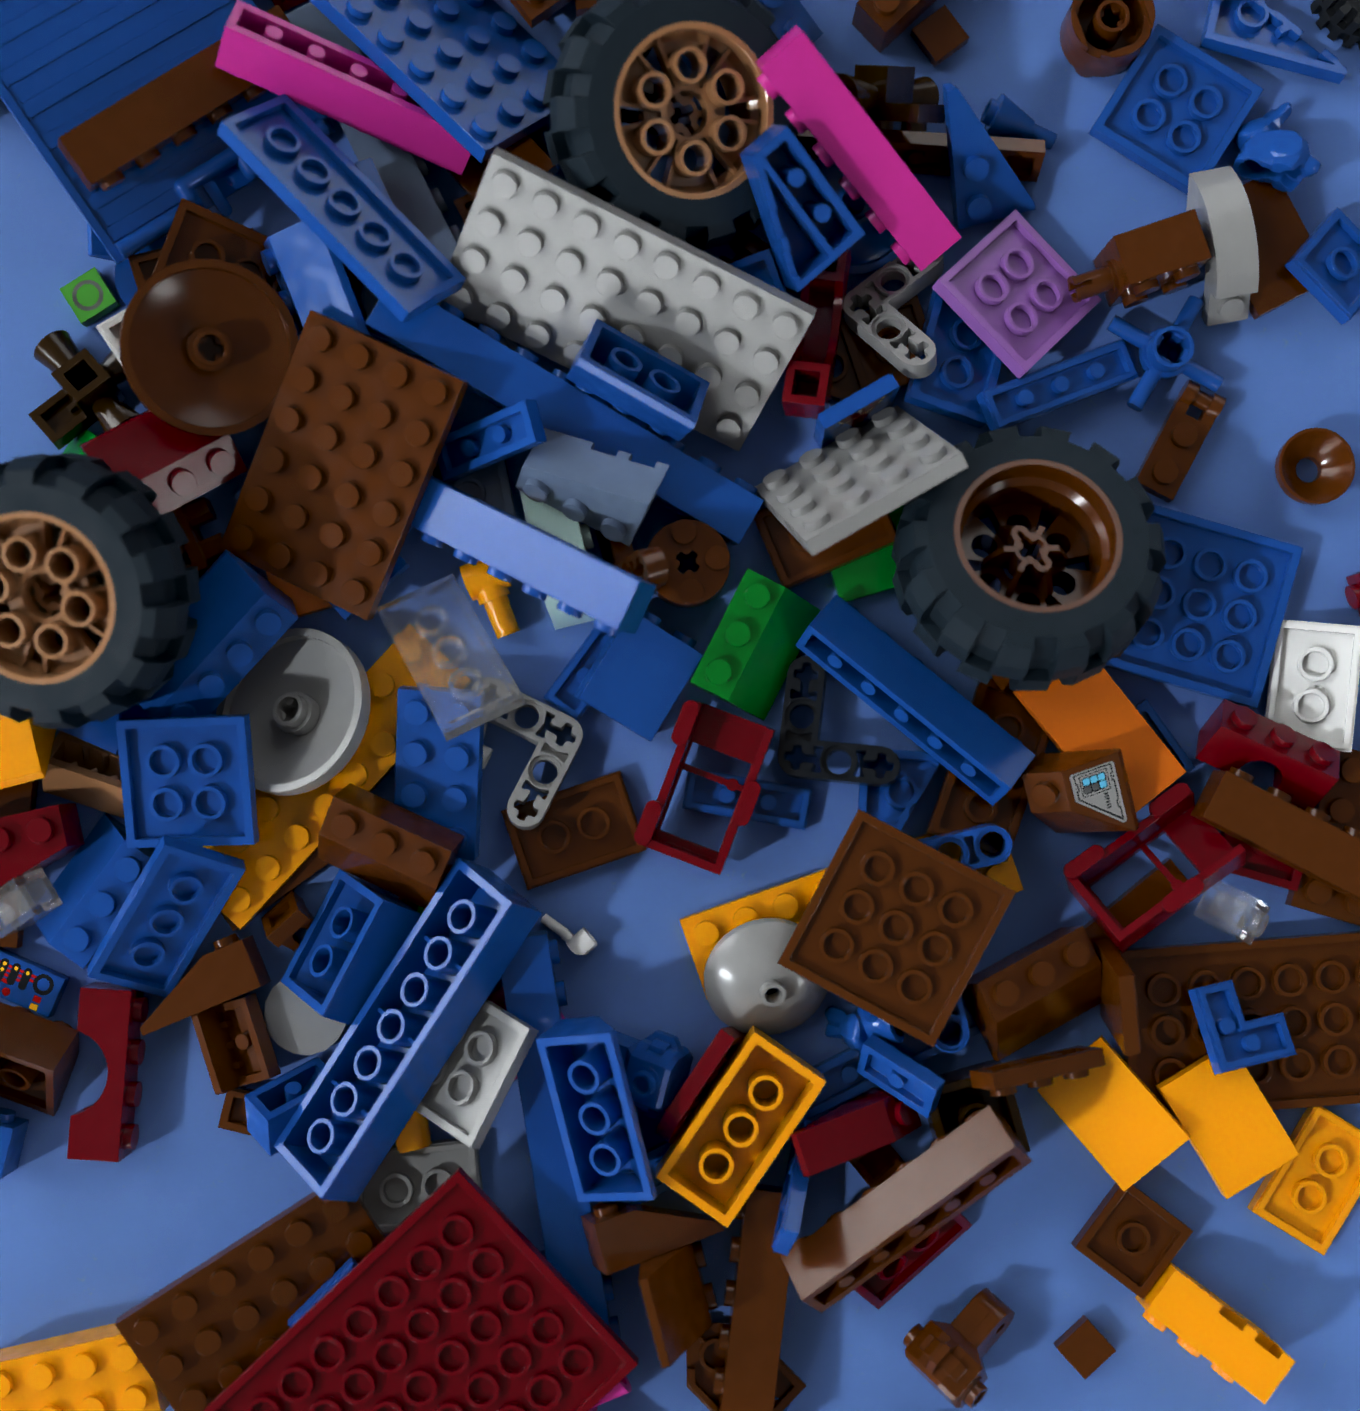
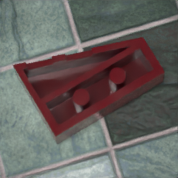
(37, 839)

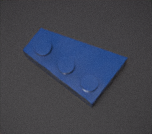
(797, 207)

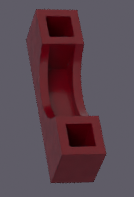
(813, 363)
(113, 1020)

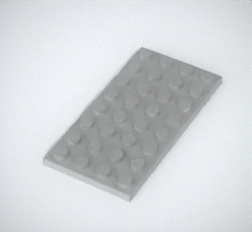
(556, 259)

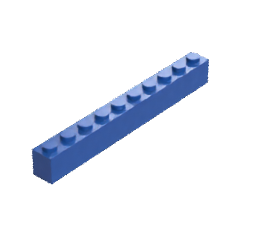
(509, 376)
(536, 999)

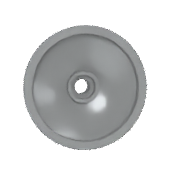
(746, 967)

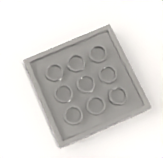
(858, 478)

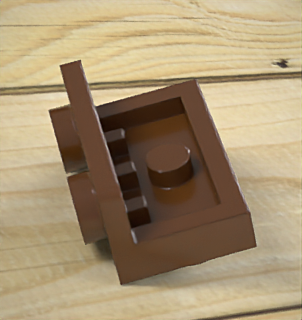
(235, 1044)

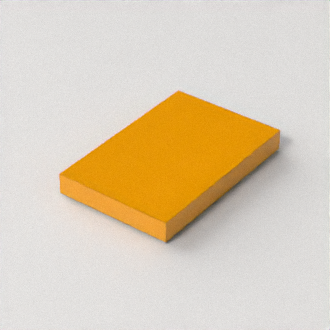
(1116, 1118)
(1228, 1124)
(1319, 1186)

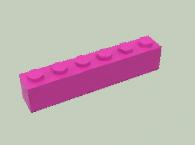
(332, 84)
(857, 147)

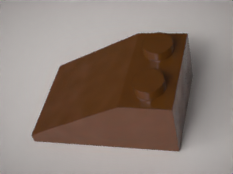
(677, 1300)

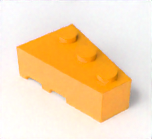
(1216, 1331)

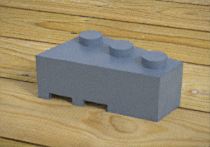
(591, 485)

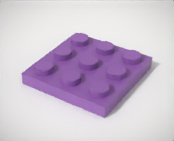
(1014, 293)

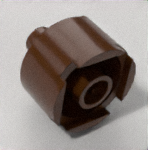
(1105, 34)
(712, 560)

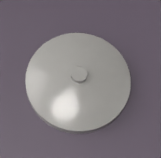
(304, 710)

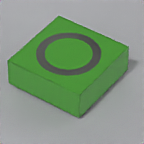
(90, 297)

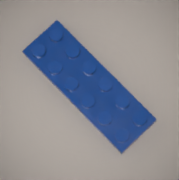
(342, 206)

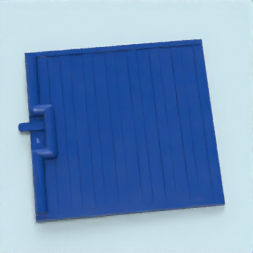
(83, 56)

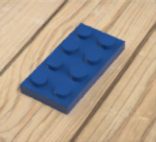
(438, 775)
(166, 917)

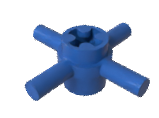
(1158, 367)

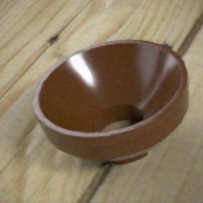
(1333, 461)

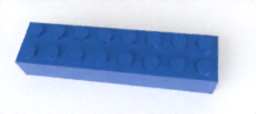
(406, 1031)

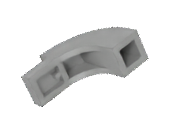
(1232, 241)

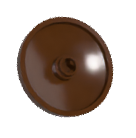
(207, 346)

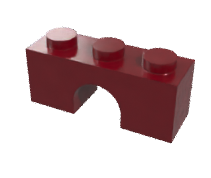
(1239, 736)

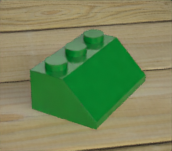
(754, 645)

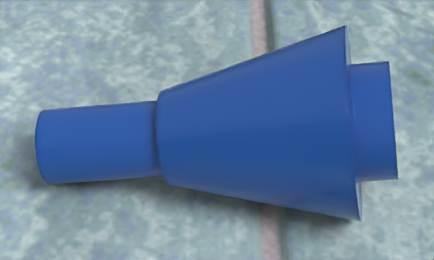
(1006, 119)

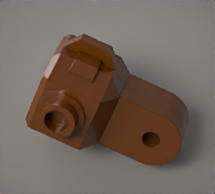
(953, 1353)

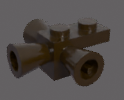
(894, 95)
(86, 394)

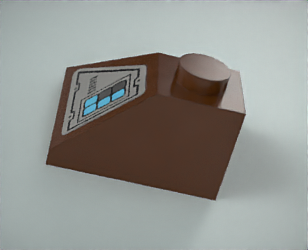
(1081, 791)

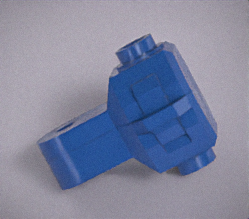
(654, 1070)

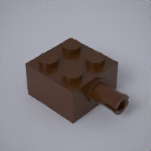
(1145, 261)

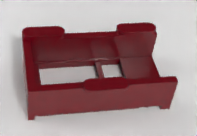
(727, 735)
(1194, 838)

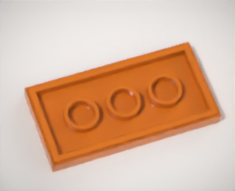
(1101, 717)

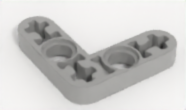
(884, 314)
(545, 751)

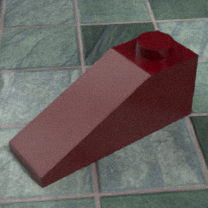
(853, 1130)

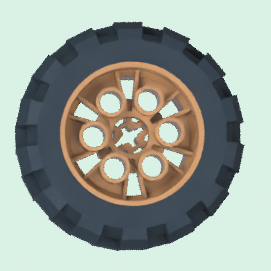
(605, 71)
(137, 612)

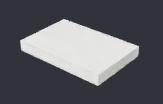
(1316, 681)

